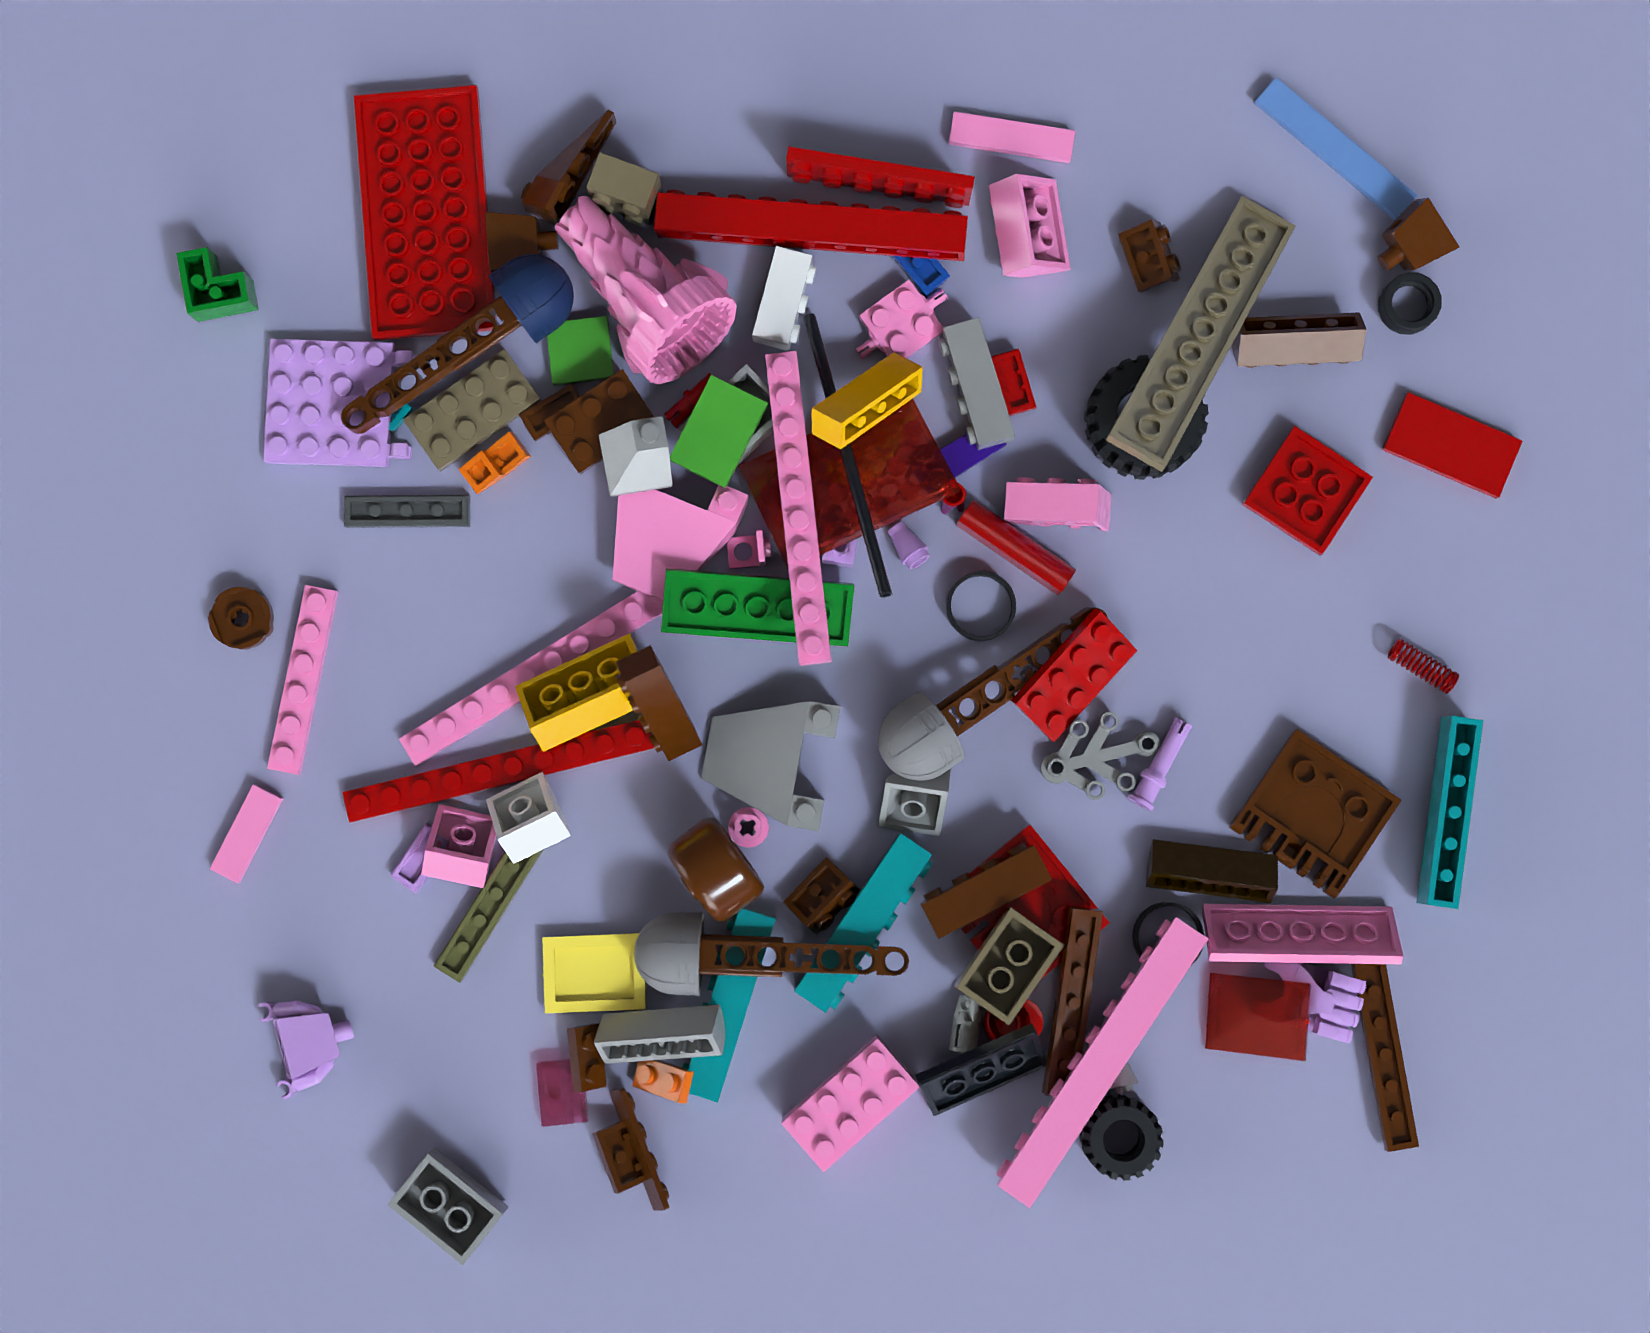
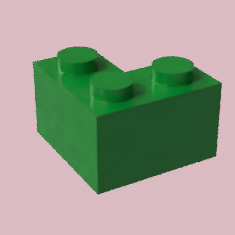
(208, 292)

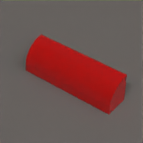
(1016, 547)

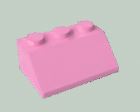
(1029, 226)

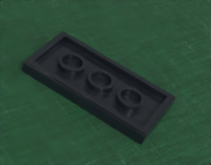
(982, 1069)

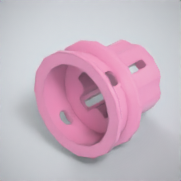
(748, 814)

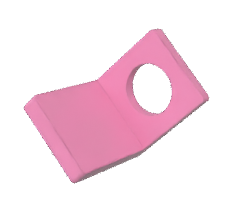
(760, 550)

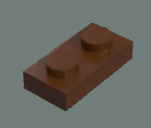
(586, 1062)

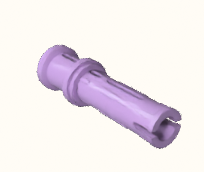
(1154, 777)

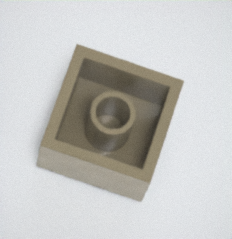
(624, 189)

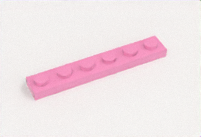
(302, 680)

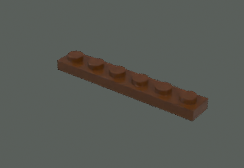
(1072, 992)
(1386, 1059)

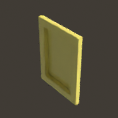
(592, 974)

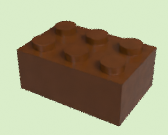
(593, 413)

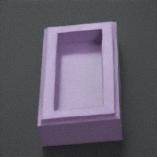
(410, 866)

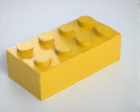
(576, 695)

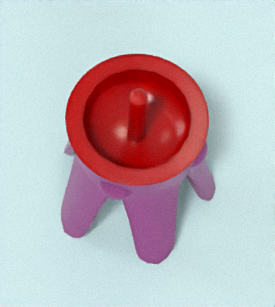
(954, 501)

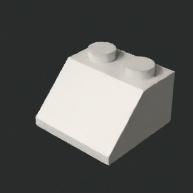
(527, 818)

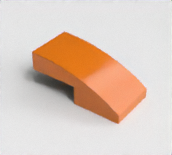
(494, 463)

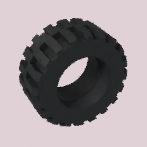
(1102, 415)

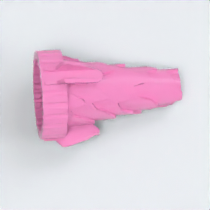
(664, 311)

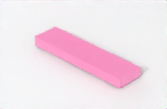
(1012, 137)

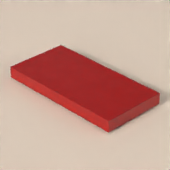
(1452, 445)

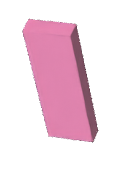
(246, 833)

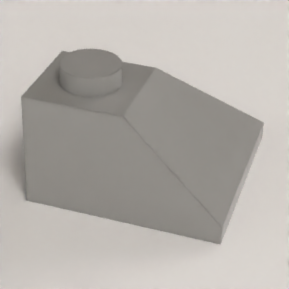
(636, 457)
(914, 804)

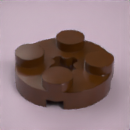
(225, 610)

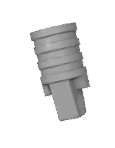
(965, 1025)

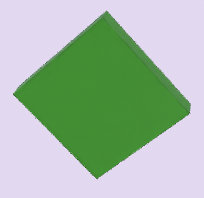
(581, 351)

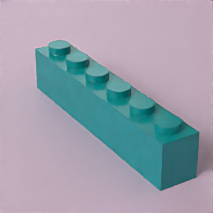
(1449, 811)
(866, 918)
(734, 997)

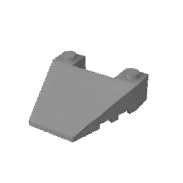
(759, 755)

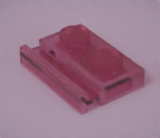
(556, 1094)

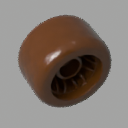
(715, 869)

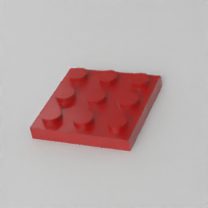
(1307, 490)

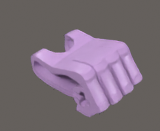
(1331, 998)

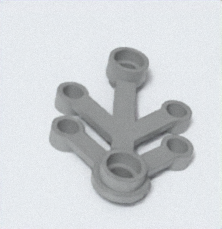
(1094, 757)

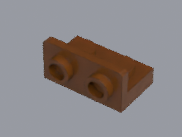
(1150, 255)
(822, 896)

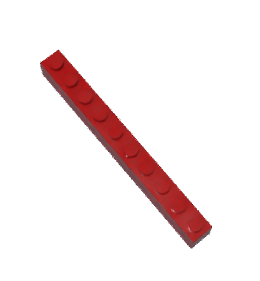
(811, 225)

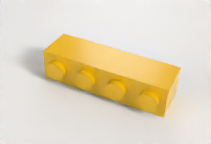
(866, 400)

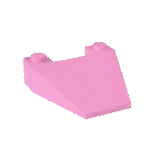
(667, 532)

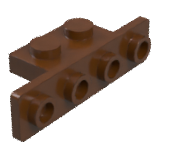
(627, 1155)

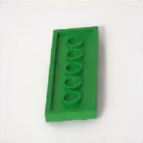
(745, 606)

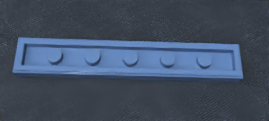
(1335, 149)

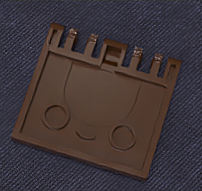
(1319, 809)

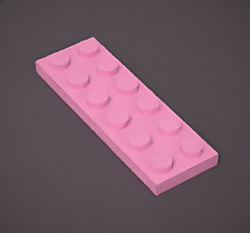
(1301, 934)

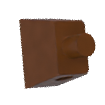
(515, 236)
(1416, 237)

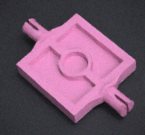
(901, 322)

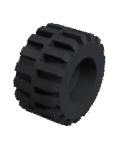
(1140, 1156)

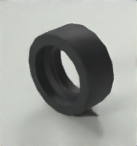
(1426, 286)

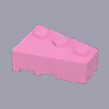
(1057, 503)

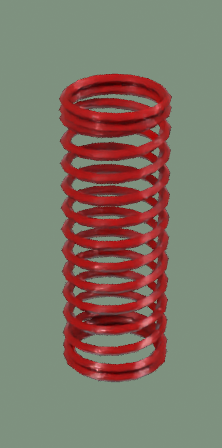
(1448, 683)

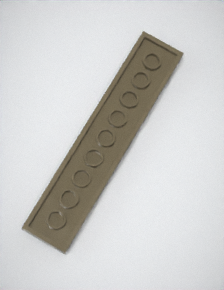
(1200, 334)

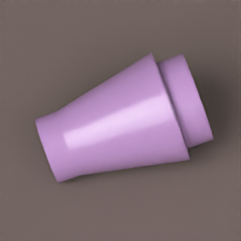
(908, 546)

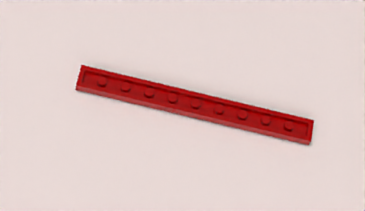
(495, 771)

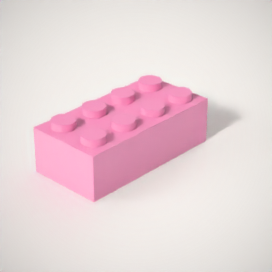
(850, 1103)

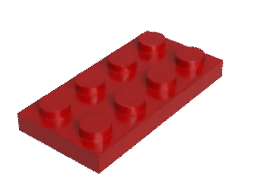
(1074, 675)

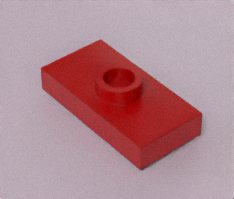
(1014, 382)

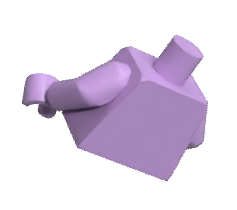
(305, 1042)

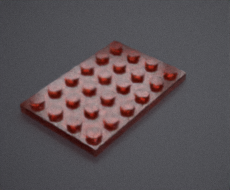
(896, 467)

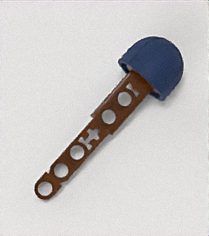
(532, 294)

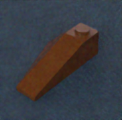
(561, 179)

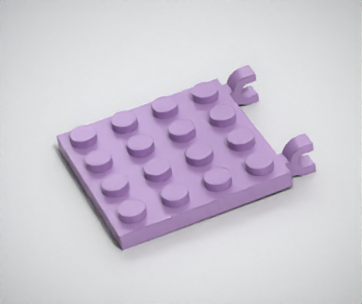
(310, 389)

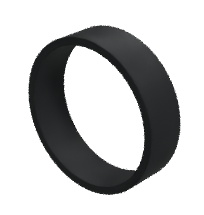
(982, 574)
(1144, 914)

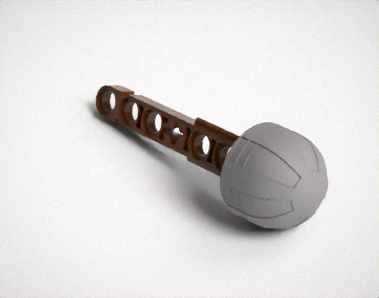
(921, 737)
(676, 954)

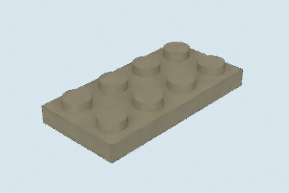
(471, 410)

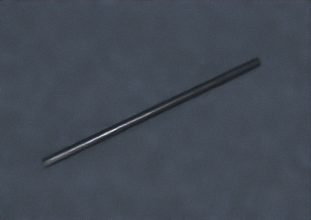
(849, 464)

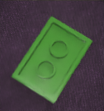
(718, 431)

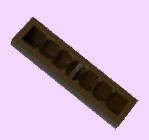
(1212, 871)

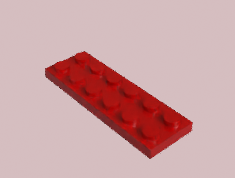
(880, 176)

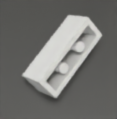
(784, 298)

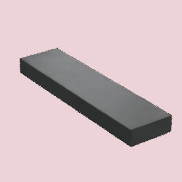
(406, 511)

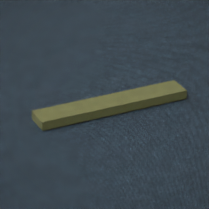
(484, 915)

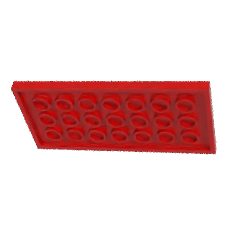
(423, 210)

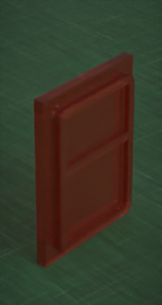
(1258, 1016)

